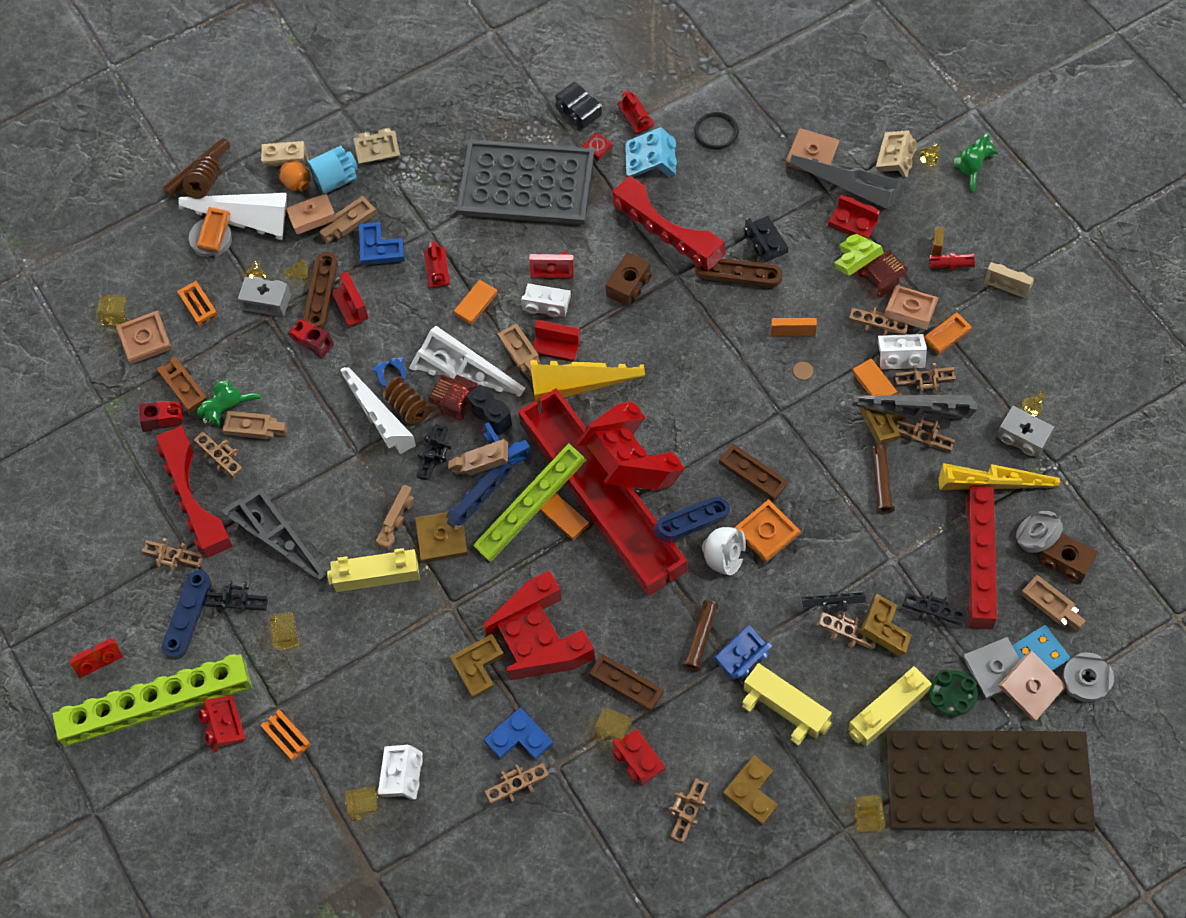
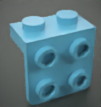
(651, 151)

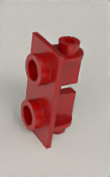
(634, 112)
(436, 265)
(90, 661)

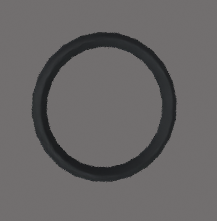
(736, 130)

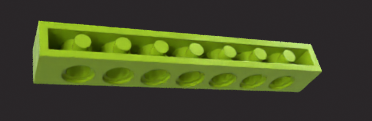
(142, 711)

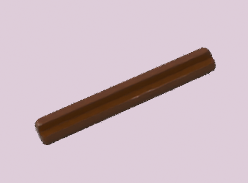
(213, 152)

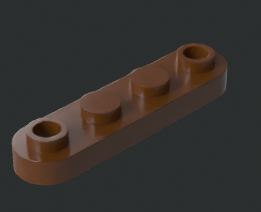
(742, 273)
(321, 289)

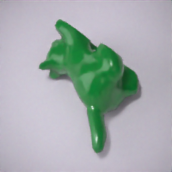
(972, 157)
(224, 398)

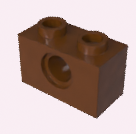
(629, 268)
(1081, 556)

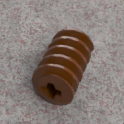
(201, 177)
(405, 401)

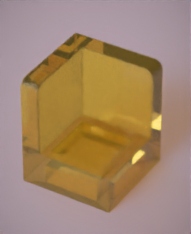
(112, 309)
(284, 630)
(612, 724)
(361, 801)
(869, 814)

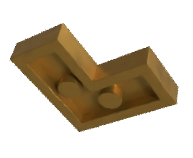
(881, 425)
(880, 629)
(471, 664)
(746, 792)

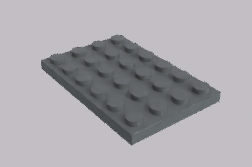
(526, 182)

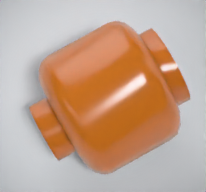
(295, 176)

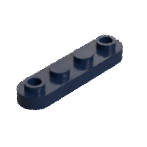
(473, 500)
(691, 519)
(186, 615)

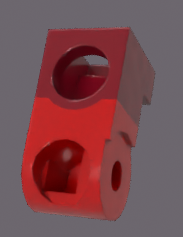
(311, 338)
(160, 415)

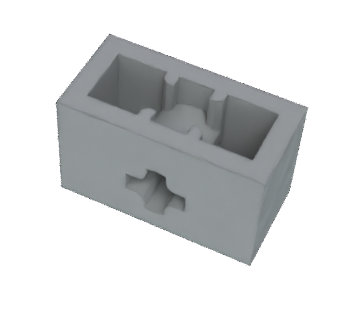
(264, 296)
(1021, 422)

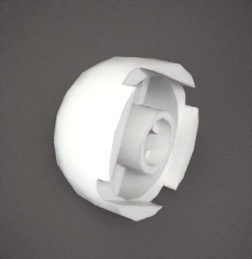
(723, 549)

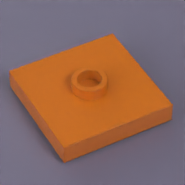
(768, 531)

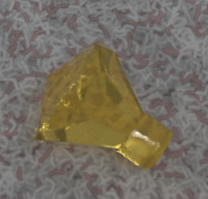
(929, 155)
(298, 269)
(255, 271)
(1034, 404)

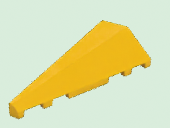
(578, 377)
(999, 477)

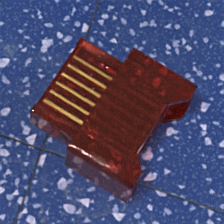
(883, 272)
(452, 395)

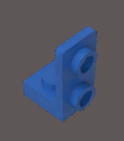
(516, 452)

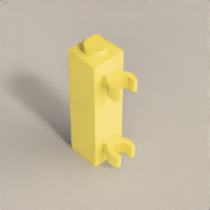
(374, 570)
(788, 702)
(889, 707)

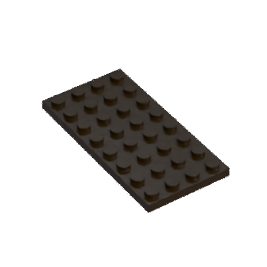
(989, 780)

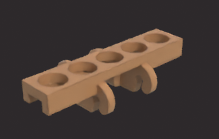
(871, 321)
(918, 379)
(917, 430)
(227, 462)
(177, 558)
(843, 621)
(508, 782)
(682, 815)

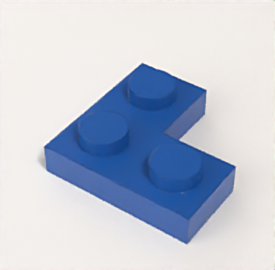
(374, 249)
(519, 730)

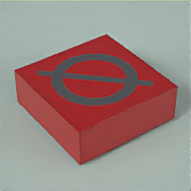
(599, 144)

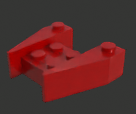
(622, 456)
(531, 634)

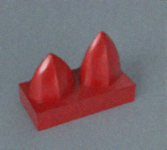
(552, 265)

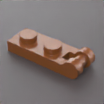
(182, 385)

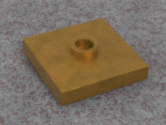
(438, 539)

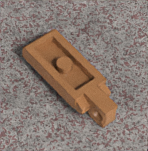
(348, 219)
(518, 347)
(253, 425)
(480, 459)
(395, 517)
(1053, 603)

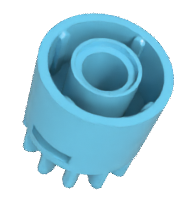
(333, 169)

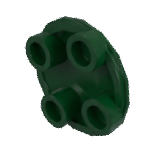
(953, 693)

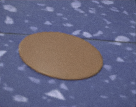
(803, 370)

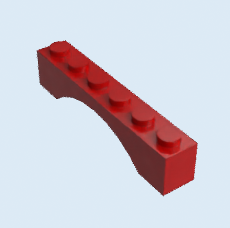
(699, 245)
(210, 530)
(982, 585)

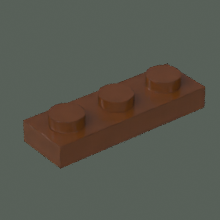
(753, 472)
(626, 683)

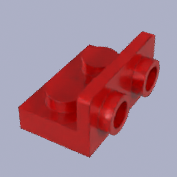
(854, 217)
(350, 301)
(221, 722)
(638, 757)

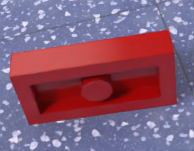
(556, 340)

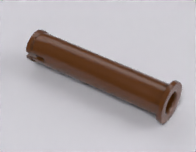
(882, 480)
(700, 636)

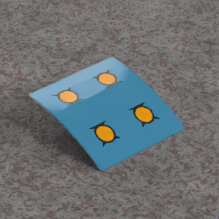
(1044, 645)

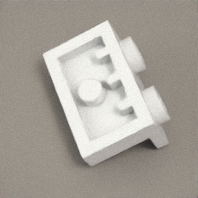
(546, 300)
(902, 351)
(400, 771)

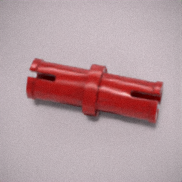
(952, 261)

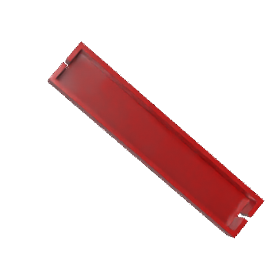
(612, 508)

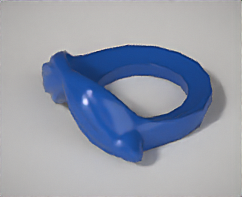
(397, 362)

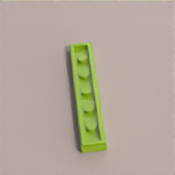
(529, 502)

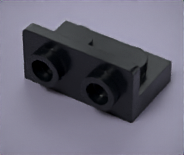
(765, 238)

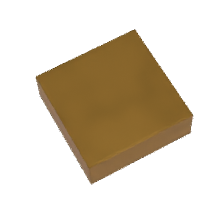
(937, 243)

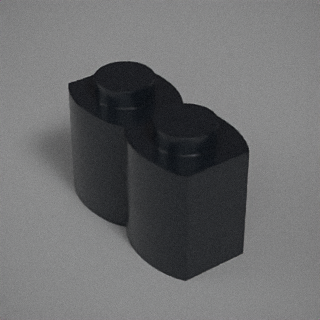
(578, 105)
(490, 409)

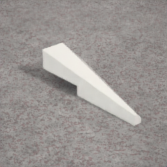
(256, 211)
(449, 357)
(387, 424)

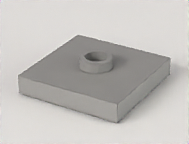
(991, 666)

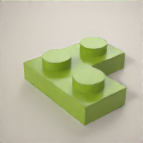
(857, 254)

